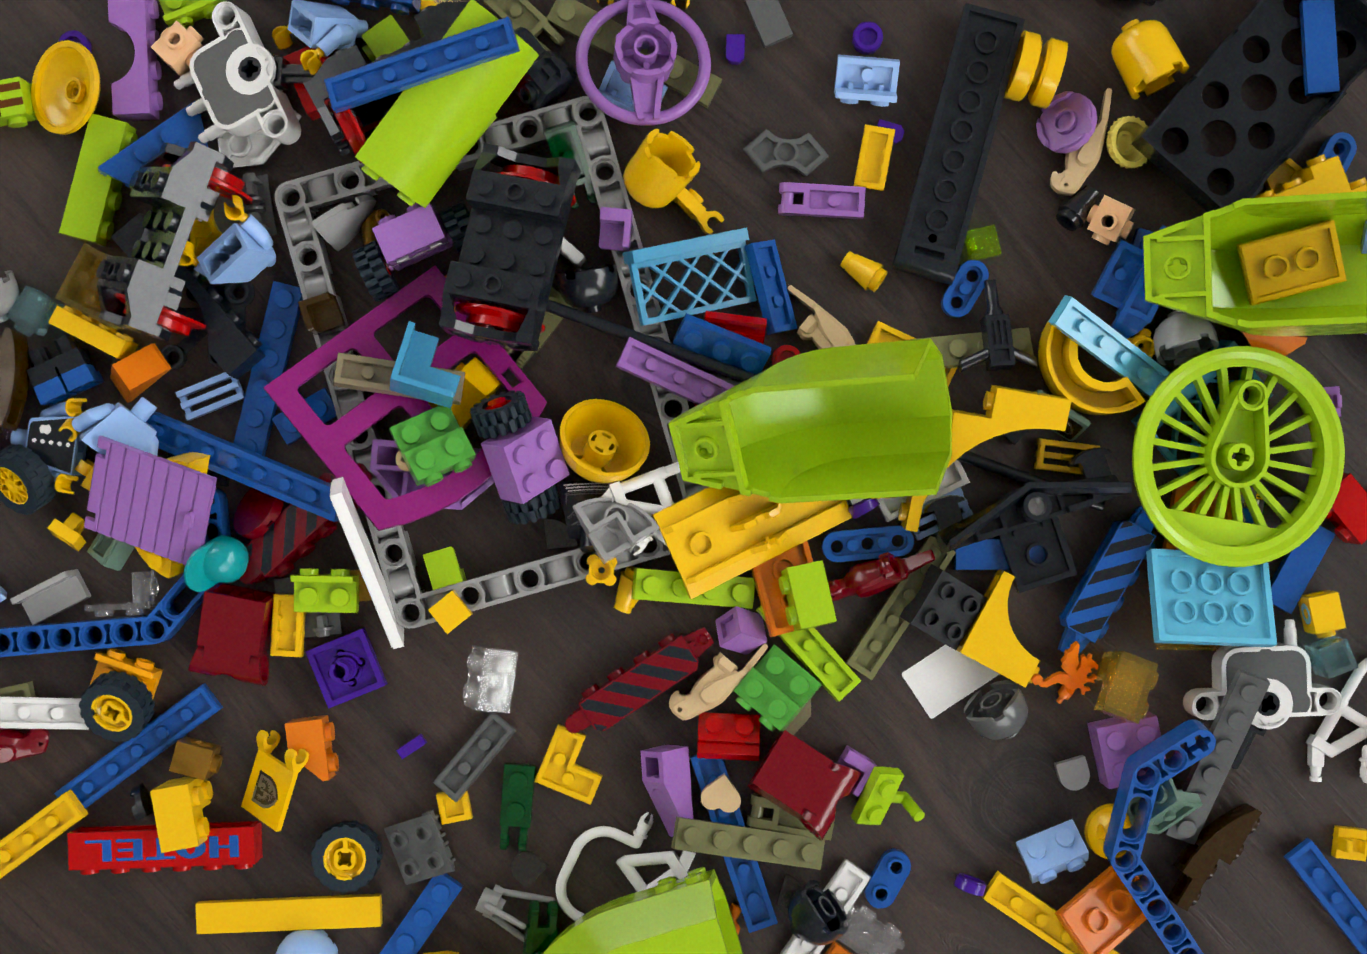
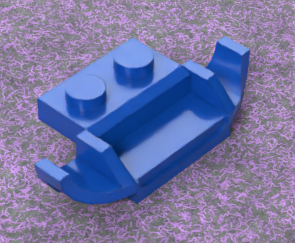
(1123, 287)

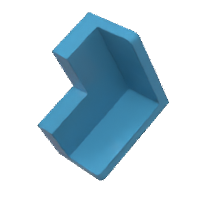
(414, 374)

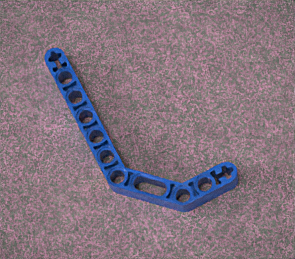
(112, 628)
(1133, 838)

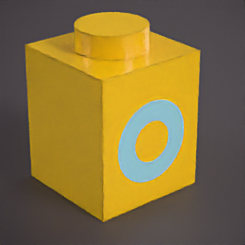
(1321, 613)

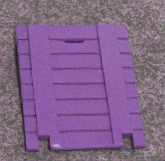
(149, 501)

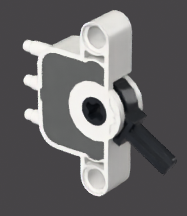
(242, 81)
(1289, 688)

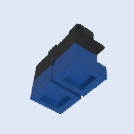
(63, 375)

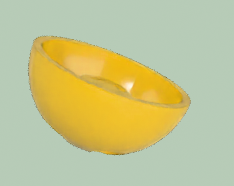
(603, 441)

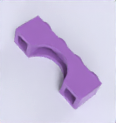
(137, 93)

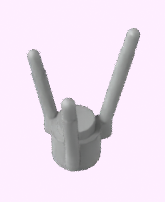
(492, 907)

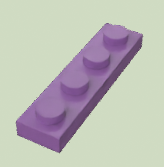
(669, 373)

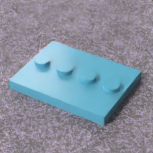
(1209, 602)

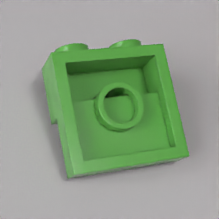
(433, 445)
(776, 689)

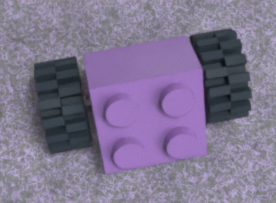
(407, 241)
(520, 455)

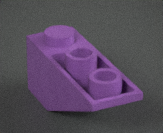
(668, 782)

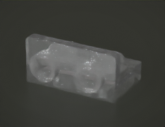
(869, 935)

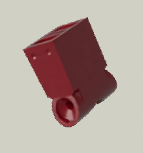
(234, 634)
(803, 782)

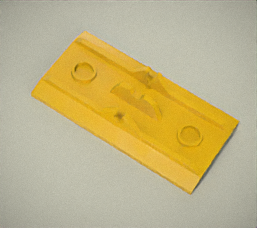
(728, 533)

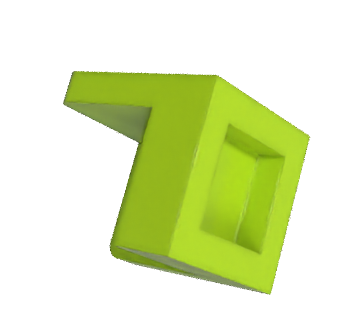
(443, 568)

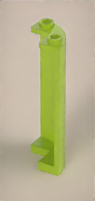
(441, 119)

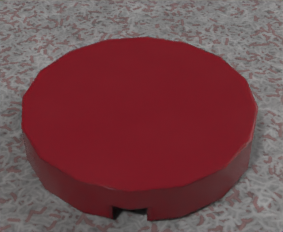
(255, 513)

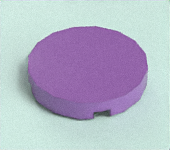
(1067, 122)

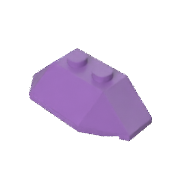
(400, 482)

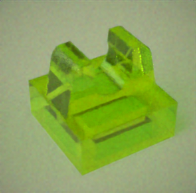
(982, 243)

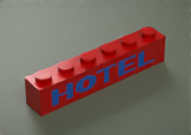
(139, 847)

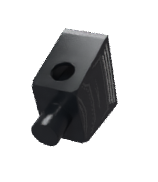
(572, 494)

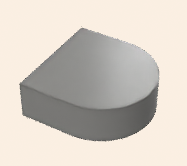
(1073, 772)

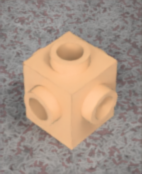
(178, 46)
(1099, 214)

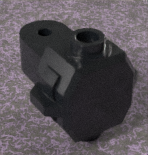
(546, 78)

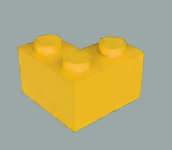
(180, 814)

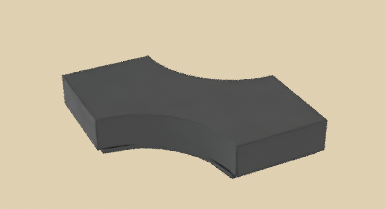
(799, 154)

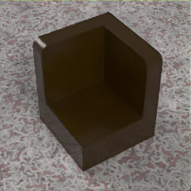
(321, 313)

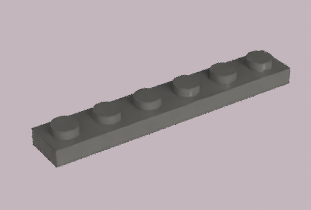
(1229, 730)

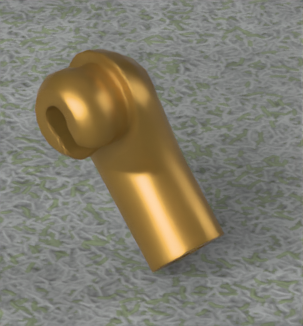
(371, 222)

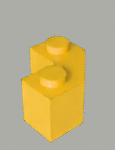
(477, 385)

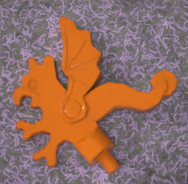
(1074, 675)

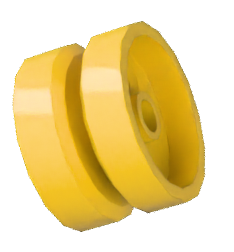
(1036, 69)

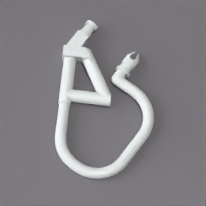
(657, 477)
(1317, 744)
(678, 866)

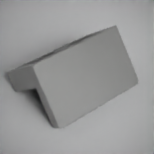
(53, 596)

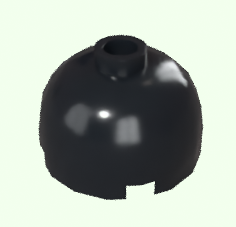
(588, 286)
(816, 915)

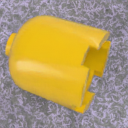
(1147, 57)
(660, 169)

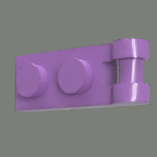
(822, 200)

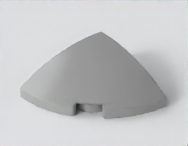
(344, 221)
(613, 526)

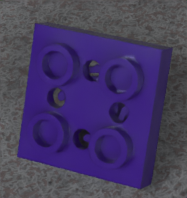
(335, 671)

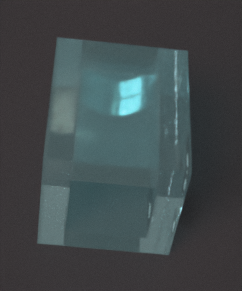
(33, 311)
(1331, 656)

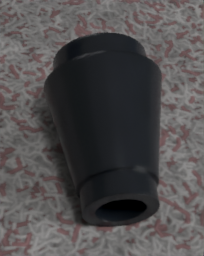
(1076, 209)

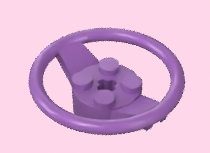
(642, 71)

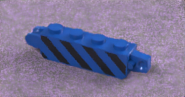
(1106, 580)

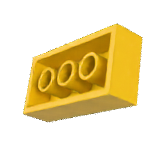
(93, 332)

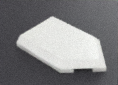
(250, 149)

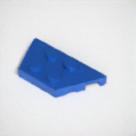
(176, 130)

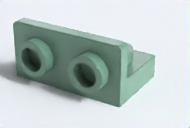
(1169, 807)

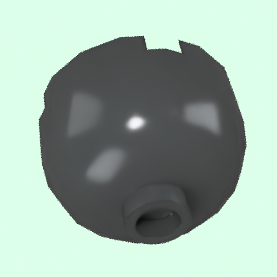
(998, 712)

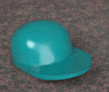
(217, 561)

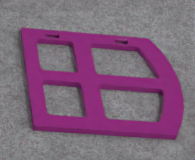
(330, 440)

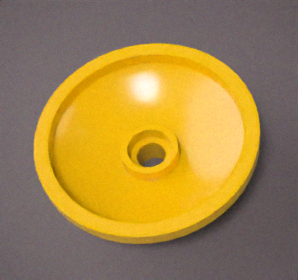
(65, 87)

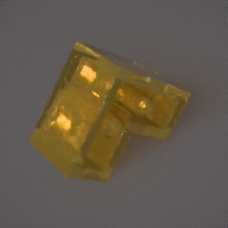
(80, 284)
(1125, 685)

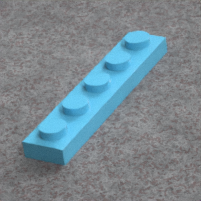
(1107, 345)

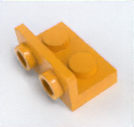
(115, 660)

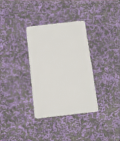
(945, 679)

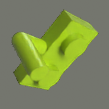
(879, 794)

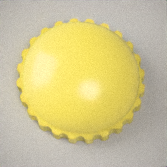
(1119, 142)

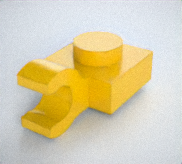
(691, 204)

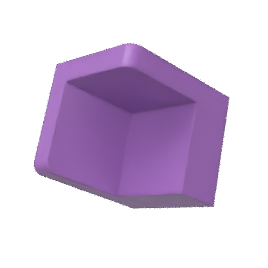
(615, 229)
(741, 630)
(858, 762)

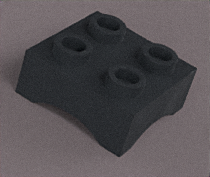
(944, 607)

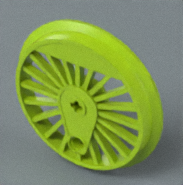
(1244, 431)

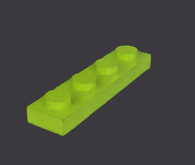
(669, 587)
(820, 660)

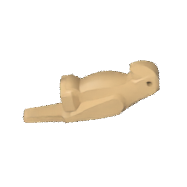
(1083, 161)
(823, 327)
(712, 686)

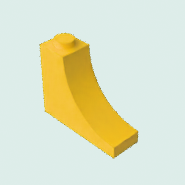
(993, 640)

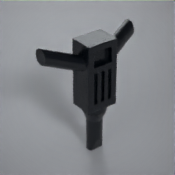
(996, 338)

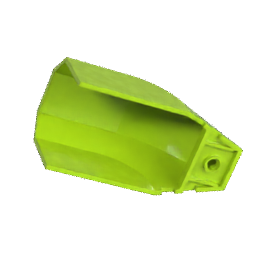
(1199, 269)
(826, 427)
(665, 919)

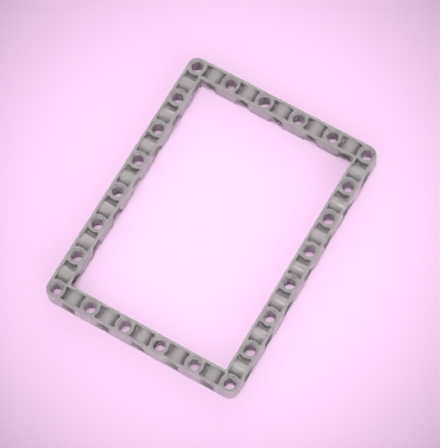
(301, 237)

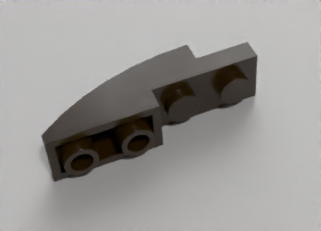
(13, 378)
(1218, 840)

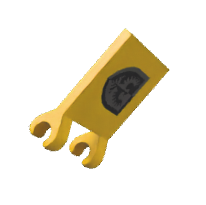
(272, 781)

